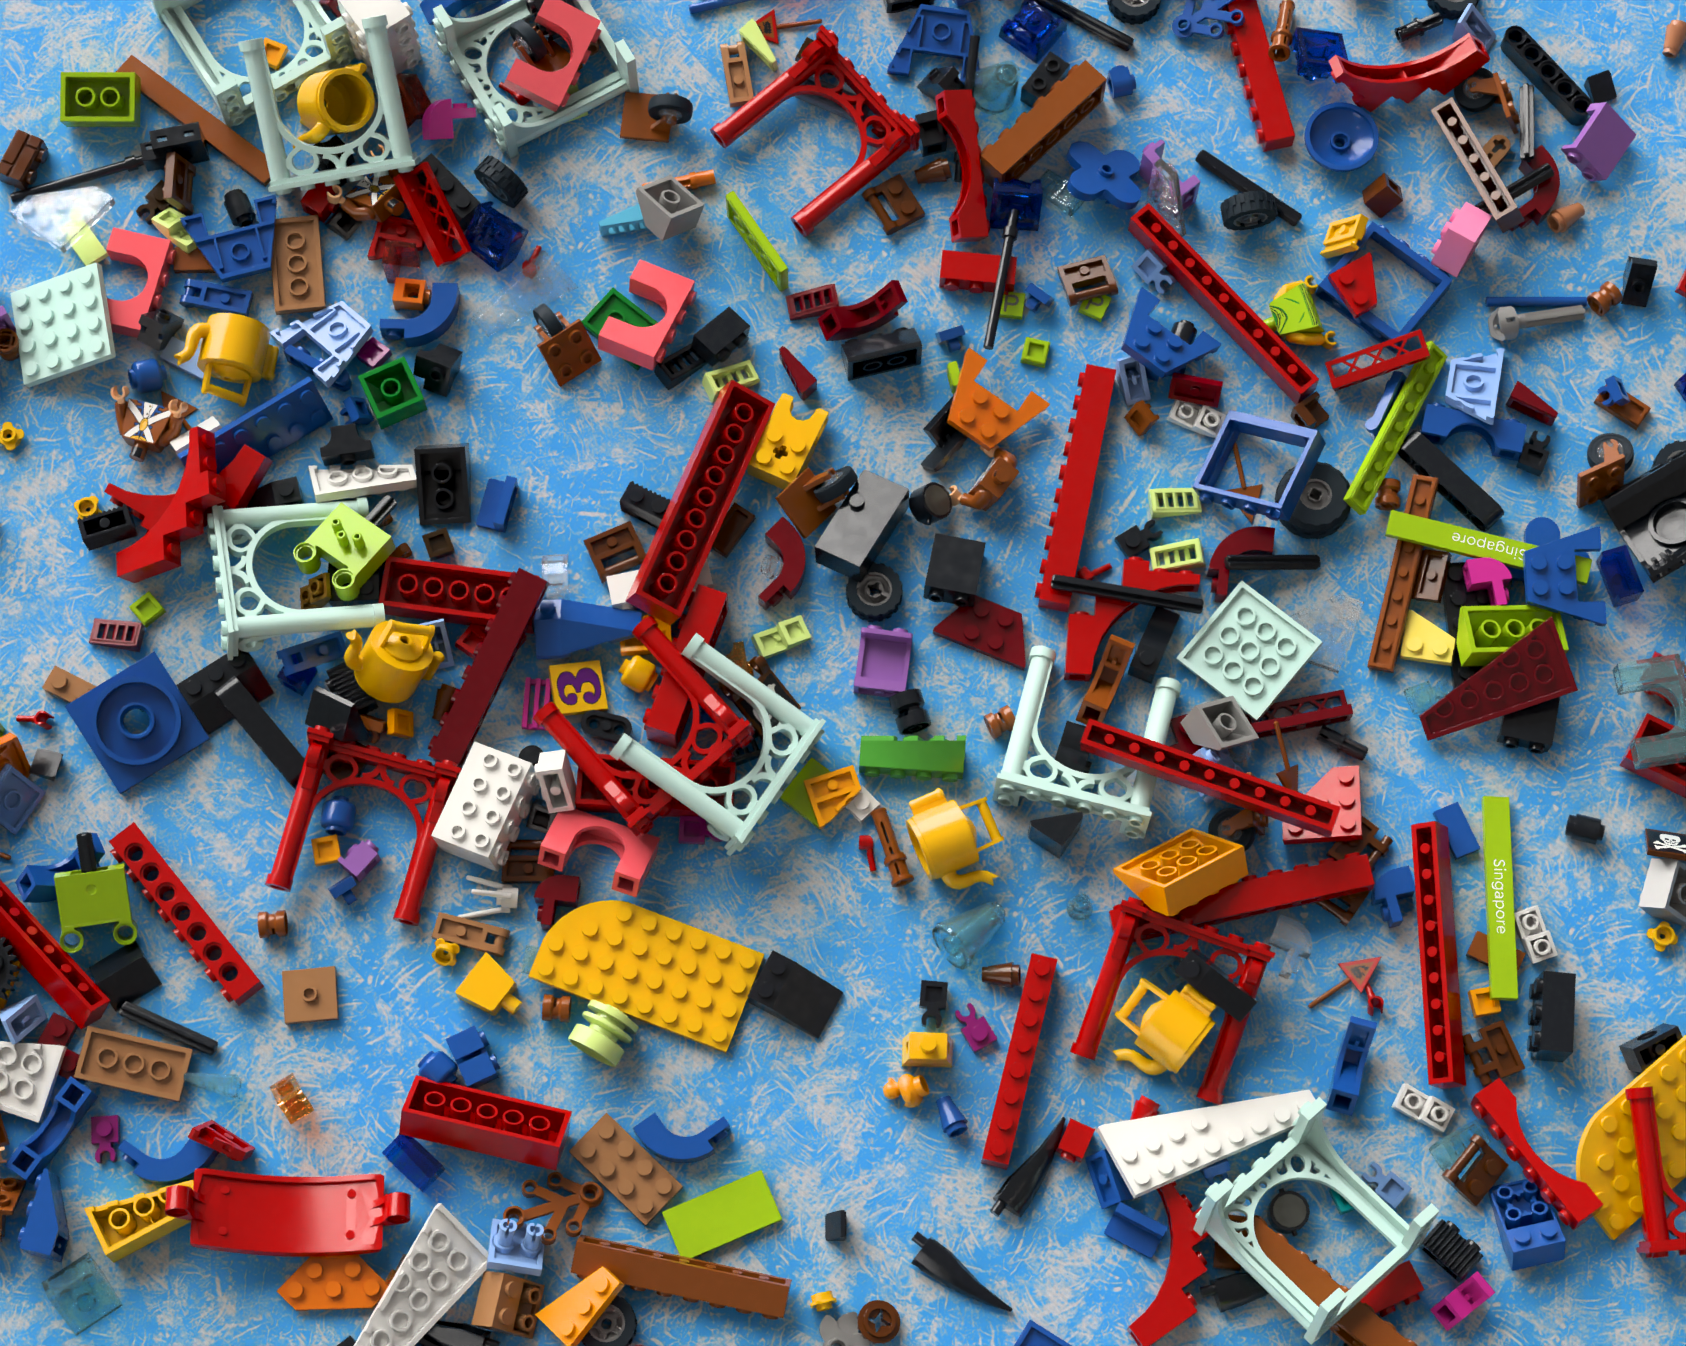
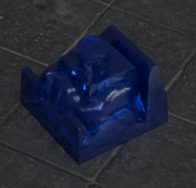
(1032, 30)
(1314, 51)
(1020, 196)
(494, 237)

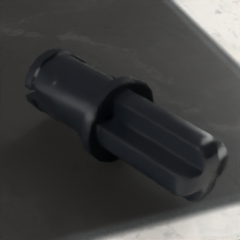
(1418, 27)
(1342, 743)

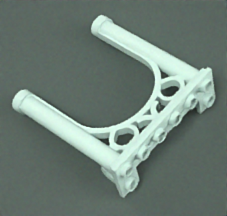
(273, 129)
(248, 630)
(792, 723)
(1012, 783)

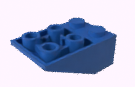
(1526, 1225)
(47, 1226)

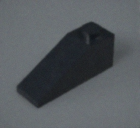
(277, 493)
(1153, 644)
(1215, 984)

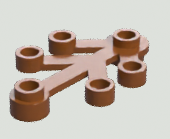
(557, 1205)

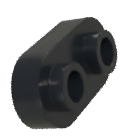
(607, 725)

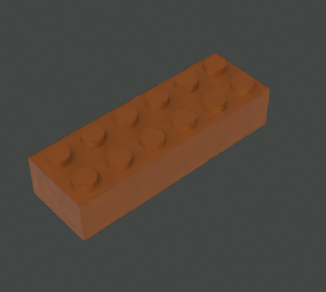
(1043, 125)

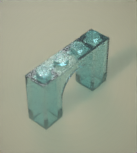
(1666, 677)

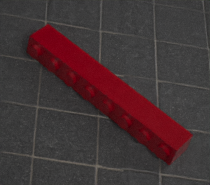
(489, 667)

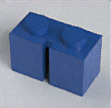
(472, 1058)

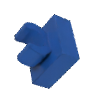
(1038, 297)
(950, 337)
(1616, 390)
(357, 410)
(343, 888)
(1215, 1169)

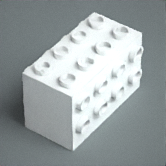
(400, 30)
(486, 807)

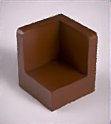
(1382, 195)
(1309, 412)

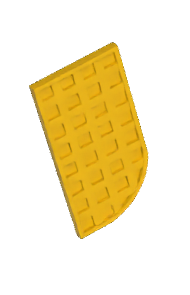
(650, 969)
(1607, 1146)

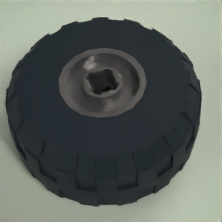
(1321, 504)

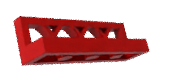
(429, 218)
(1380, 368)

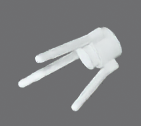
(506, 897)

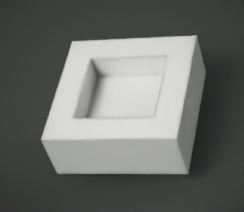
(863, 805)

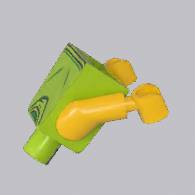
(1297, 316)

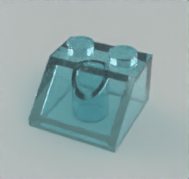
(81, 1294)

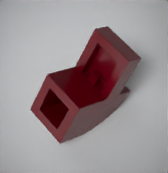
(554, 892)

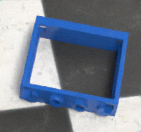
(1368, 321)
(1266, 428)

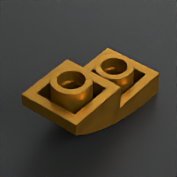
(316, 593)

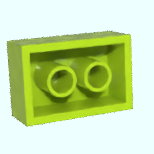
(100, 99)

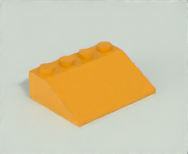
(1183, 870)

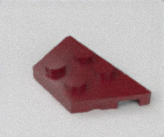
(987, 630)

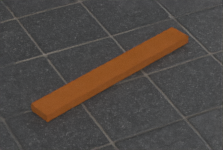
(188, 111)
(1401, 580)

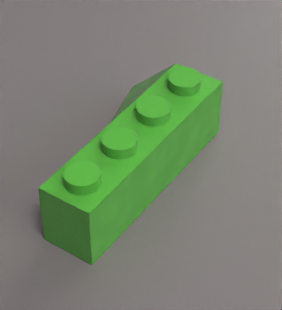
(913, 757)

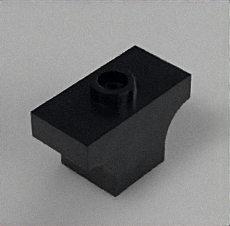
(940, 80)
(1638, 281)
(158, 328)
(346, 446)

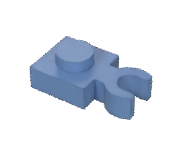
(1151, 269)
(1389, 1188)

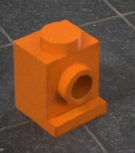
(406, 288)

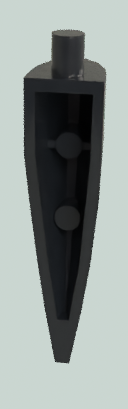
(1024, 1183)
(947, 1269)
(1234, 1290)
(459, 1334)

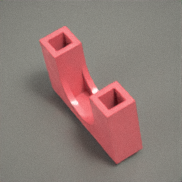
(551, 87)
(155, 258)
(647, 344)
(580, 828)

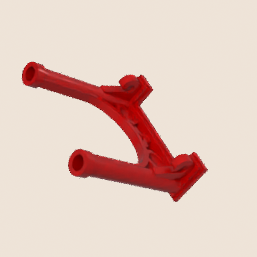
(900, 136)
(700, 693)
(306, 799)
(1115, 968)
(1652, 1180)

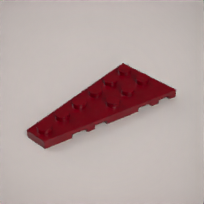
(1518, 678)

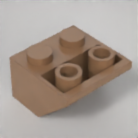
(508, 1304)

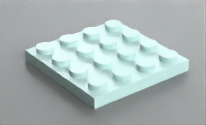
(63, 325)
(1249, 651)

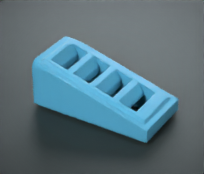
(622, 222)

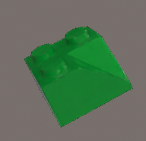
(392, 392)

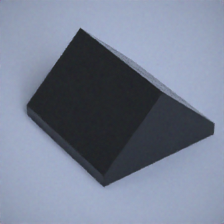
(336, 714)
(1055, 832)
(125, 975)

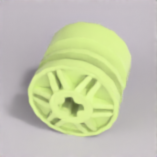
(604, 1031)

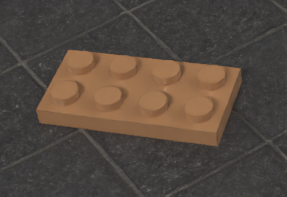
(298, 266)
(133, 1064)
(626, 1169)

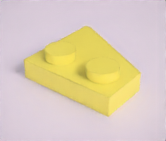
(1426, 642)

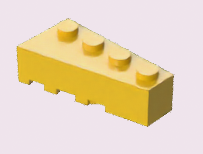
(133, 1222)

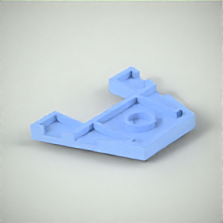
(334, 330)

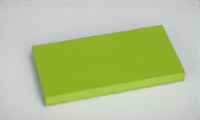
(757, 241)
(722, 1215)

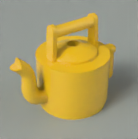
(347, 98)
(232, 351)
(393, 659)
(948, 839)
(1168, 1028)

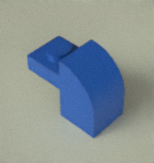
(1389, 888)

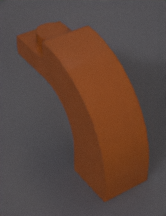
(1106, 680)

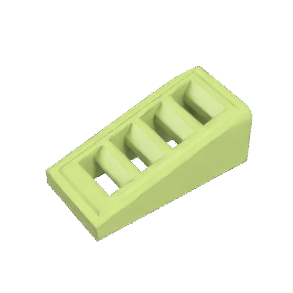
(756, 42)
(717, 375)
(1174, 493)
(1195, 544)

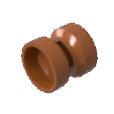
(1605, 298)
(9, 350)
(1388, 495)
(1000, 721)
(272, 924)
(556, 1008)

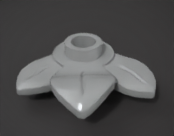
(842, 1331)

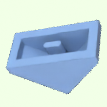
(1473, 23)
(1132, 380)
(441, 642)
(22, 1017)

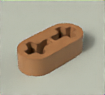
(1498, 157)

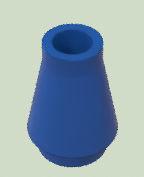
(951, 1118)

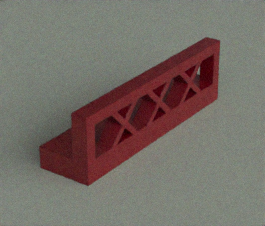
(1307, 720)

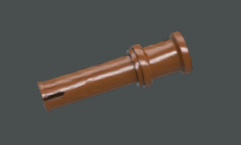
(1282, 37)
(895, 860)

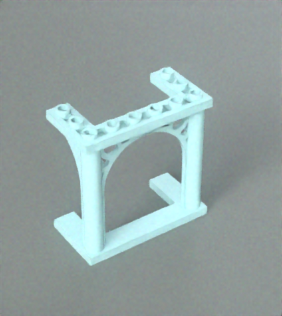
(462, 34)
(226, 89)
(1312, 1145)

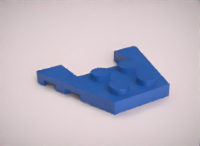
(935, 32)
(241, 250)
(1156, 345)
(1552, 578)

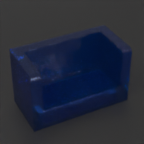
(1619, 576)
(413, 1161)

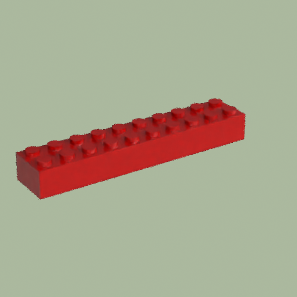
(700, 503)

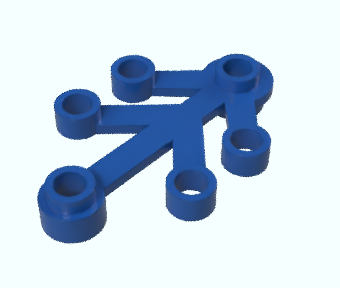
(1210, 10)

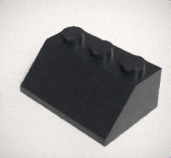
(459, 198)
(881, 353)
(200, 688)

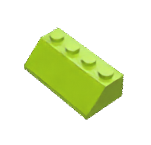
(1491, 630)

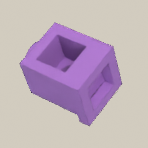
(360, 859)

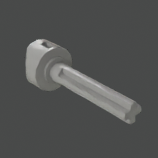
(1511, 322)

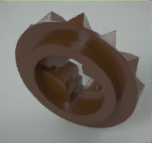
(888, 1316)

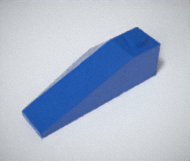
(572, 626)

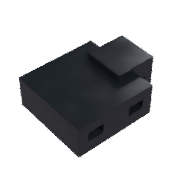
(191, 148)

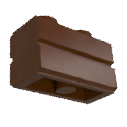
(22, 160)

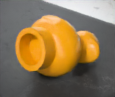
(910, 1087)

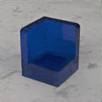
(299, 681)

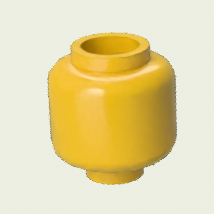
(638, 674)

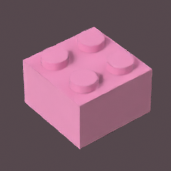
(1459, 238)

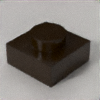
(438, 544)

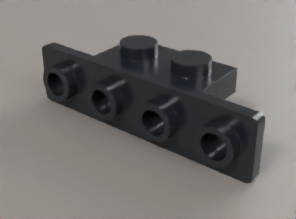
(945, 437)

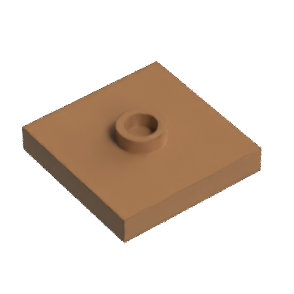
(310, 995)

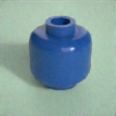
(147, 375)
(338, 816)
(438, 1067)

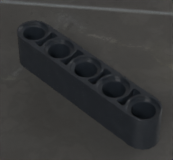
(1545, 64)
(1453, 482)
(261, 729)

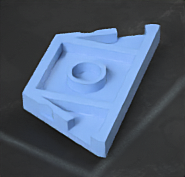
(1475, 384)

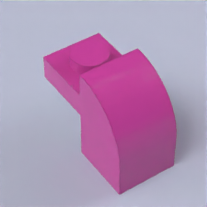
(439, 116)
(1489, 575)
(1462, 1301)

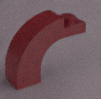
(1544, 193)
(857, 319)
(1246, 541)
(788, 544)

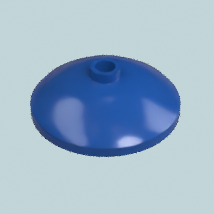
(1341, 124)

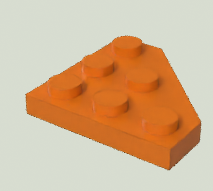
(333, 1284)

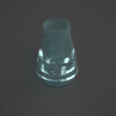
(1078, 912)

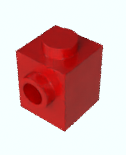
(316, 202)

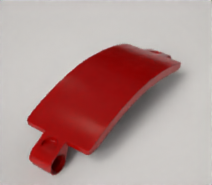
(287, 1213)

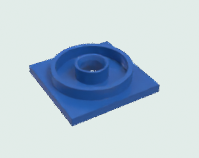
(131, 756)

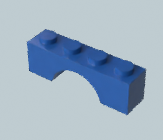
(1503, 437)
(67, 1111)

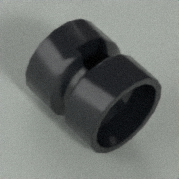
(911, 715)

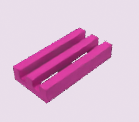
(537, 683)

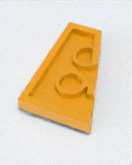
(581, 1306)

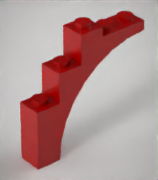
(1407, 80)
(241, 481)
(183, 519)
(1087, 631)
(1185, 1266)

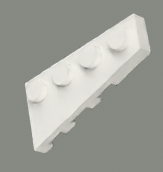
(361, 481)

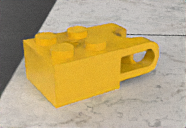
(789, 438)

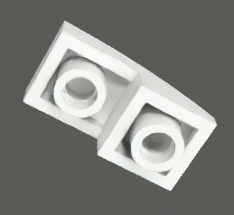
(1196, 418)
(1534, 935)
(1423, 1108)

